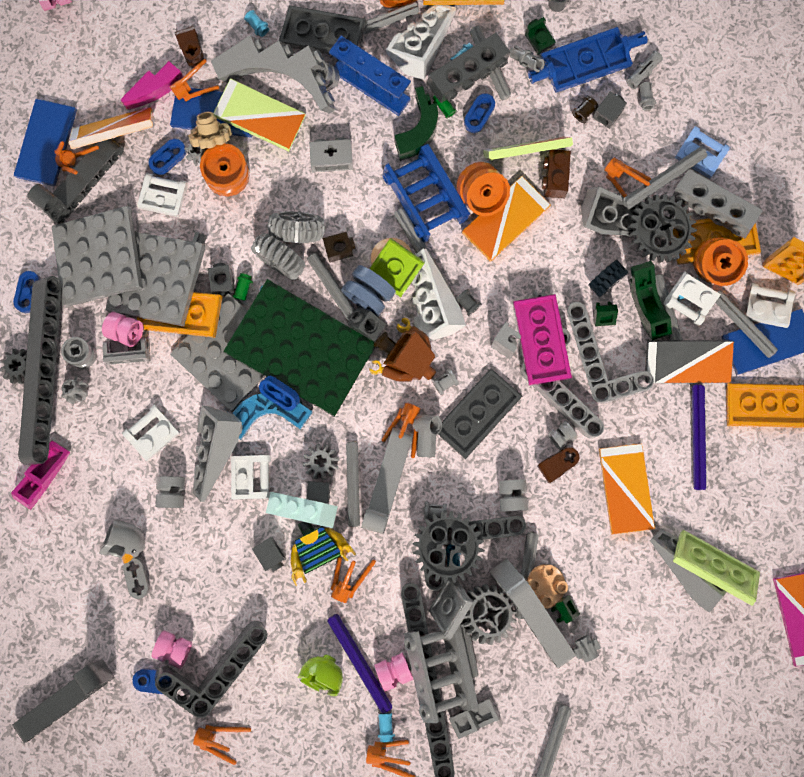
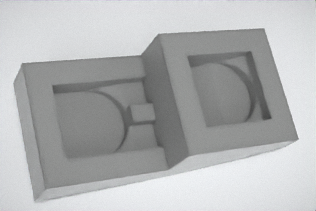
(469, 721)

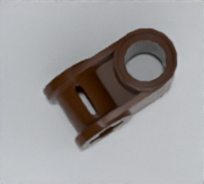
(190, 45)
(555, 466)

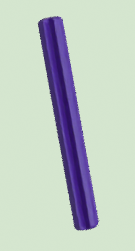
(699, 437)
(359, 663)

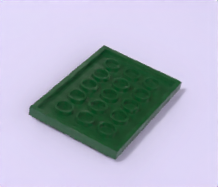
(300, 347)

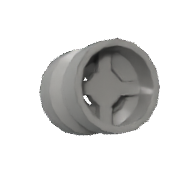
(563, 435)

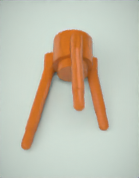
(181, 87)
(67, 158)
(617, 168)
(408, 415)
(342, 590)
(206, 740)
(377, 757)

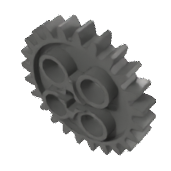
(678, 220)
(468, 549)

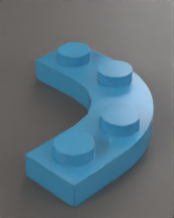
(259, 405)

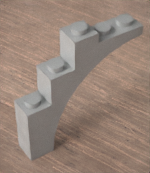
(253, 57)

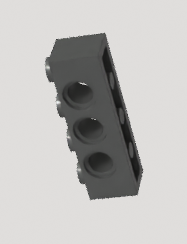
(491, 47)

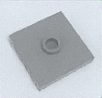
(450, 607)

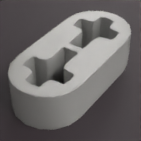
(131, 579)

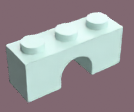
(301, 509)

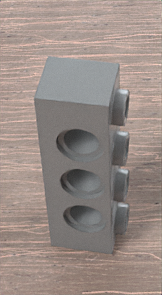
(715, 194)

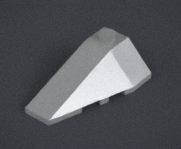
(606, 214)
(218, 439)
(699, 589)

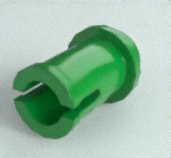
(446, 107)
(242, 286)

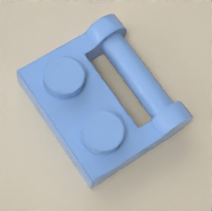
(708, 165)

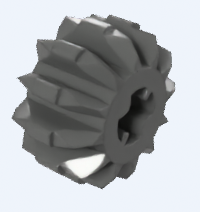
(10, 365)

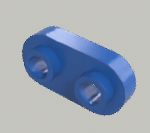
(478, 114)
(166, 155)
(24, 291)
(279, 393)
(150, 686)

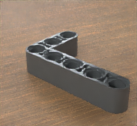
(76, 186)
(482, 525)
(216, 675)
(83, 685)

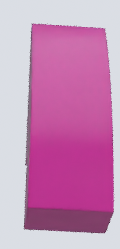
(151, 87)
(40, 476)

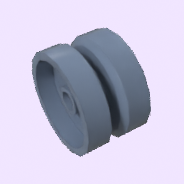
(368, 290)

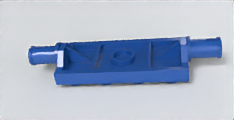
(587, 59)

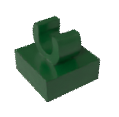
(605, 314)
(567, 609)

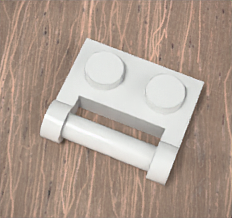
(162, 201)
(696, 293)
(767, 311)
(155, 438)
(243, 477)

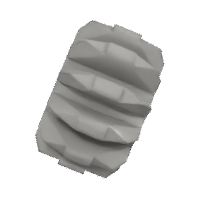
(326, 456)

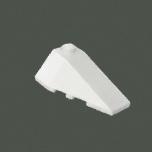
(419, 44)
(435, 305)

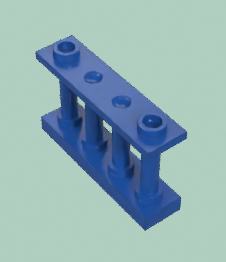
(371, 76)
(436, 176)

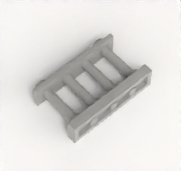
(460, 673)

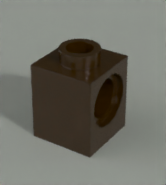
(330, 243)

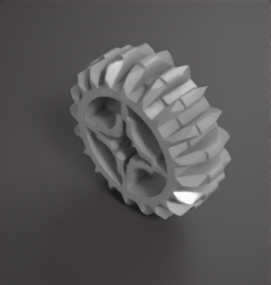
(296, 227)
(278, 256)
(492, 621)

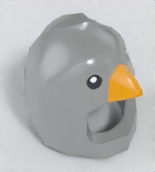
(123, 541)

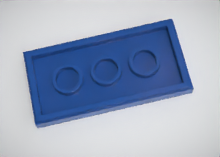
(185, 113)
(46, 129)
(787, 340)

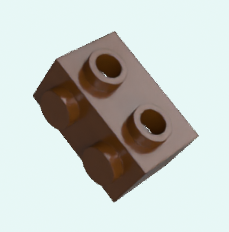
(557, 173)

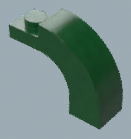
(410, 142)
(647, 301)

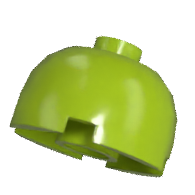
(322, 674)

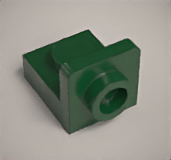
(539, 35)

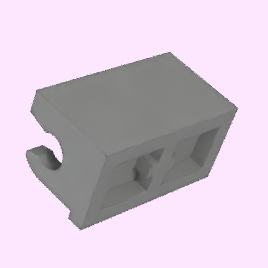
(504, 343)
(119, 353)

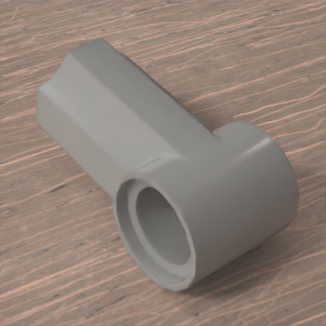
(427, 427)

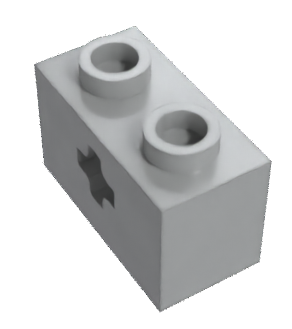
(341, 157)

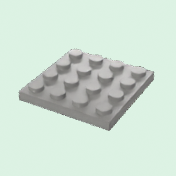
(97, 256)
(168, 280)
(215, 370)

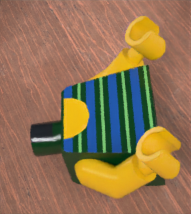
(316, 549)

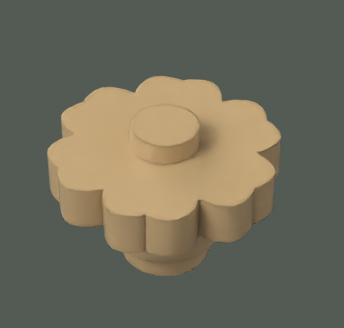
(209, 132)

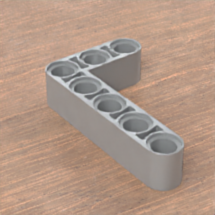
(596, 362)
(571, 403)
(387, 482)
(533, 612)

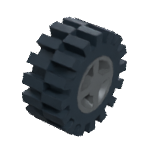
(608, 278)

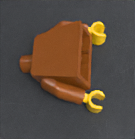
(409, 357)

